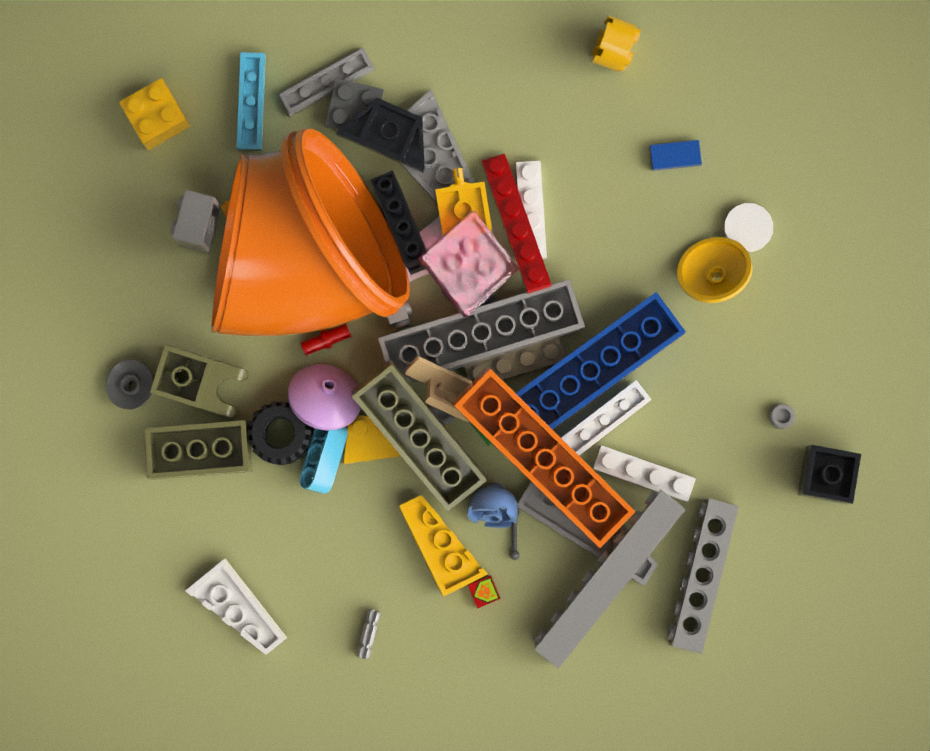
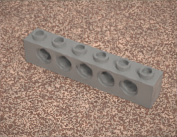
(726, 516)

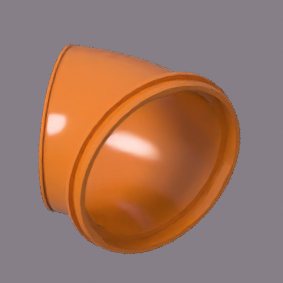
(304, 245)

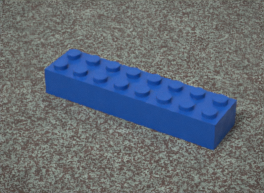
(602, 361)

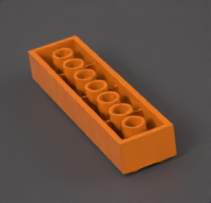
(543, 457)

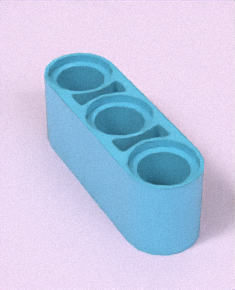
(323, 459)

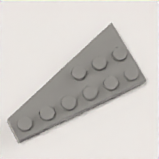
(440, 149)
(542, 509)

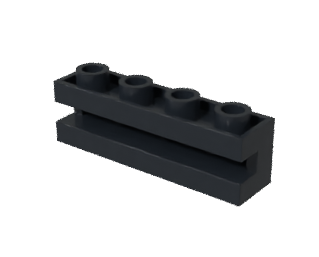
(400, 220)

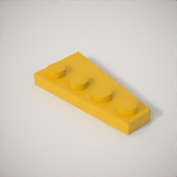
(442, 551)

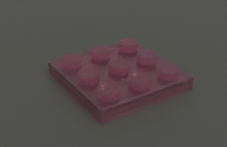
(468, 263)

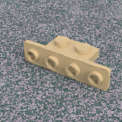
(441, 385)

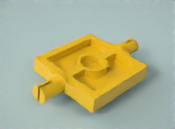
(459, 200)

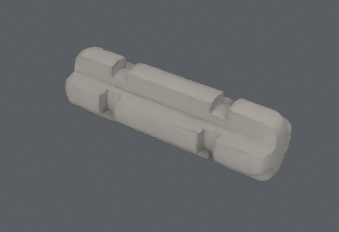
(368, 634)

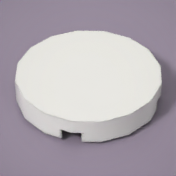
(749, 226)

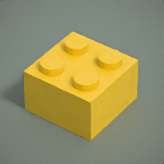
(154, 114)

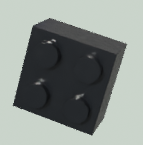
(829, 474)

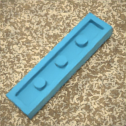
(251, 101)

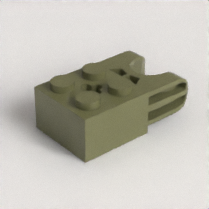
(203, 381)

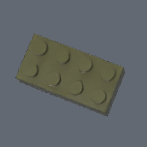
(197, 450)

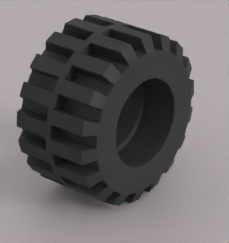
(258, 429)

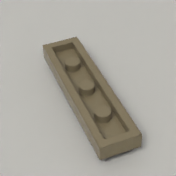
(520, 361)

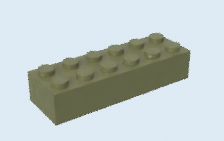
(418, 435)

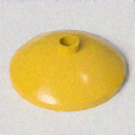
(710, 260)

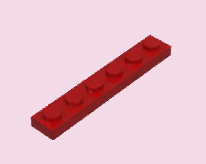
(516, 223)

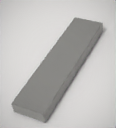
(322, 83)

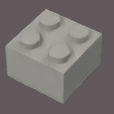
(196, 221)

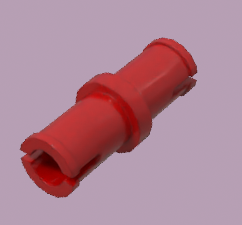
(325, 339)

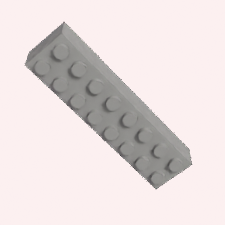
(488, 330)

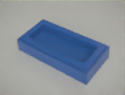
(675, 155)

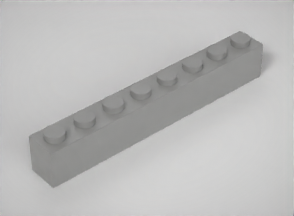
(609, 577)

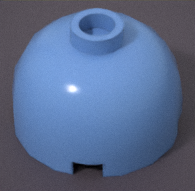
(494, 506)

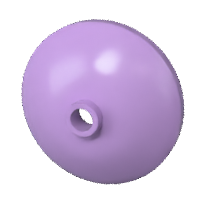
(322, 406)

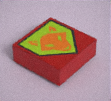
(484, 592)

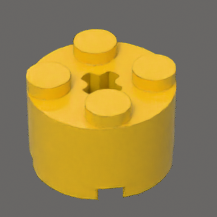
(614, 44)

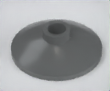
(119, 384)

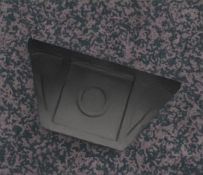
(388, 132)

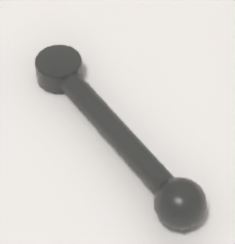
(514, 555)

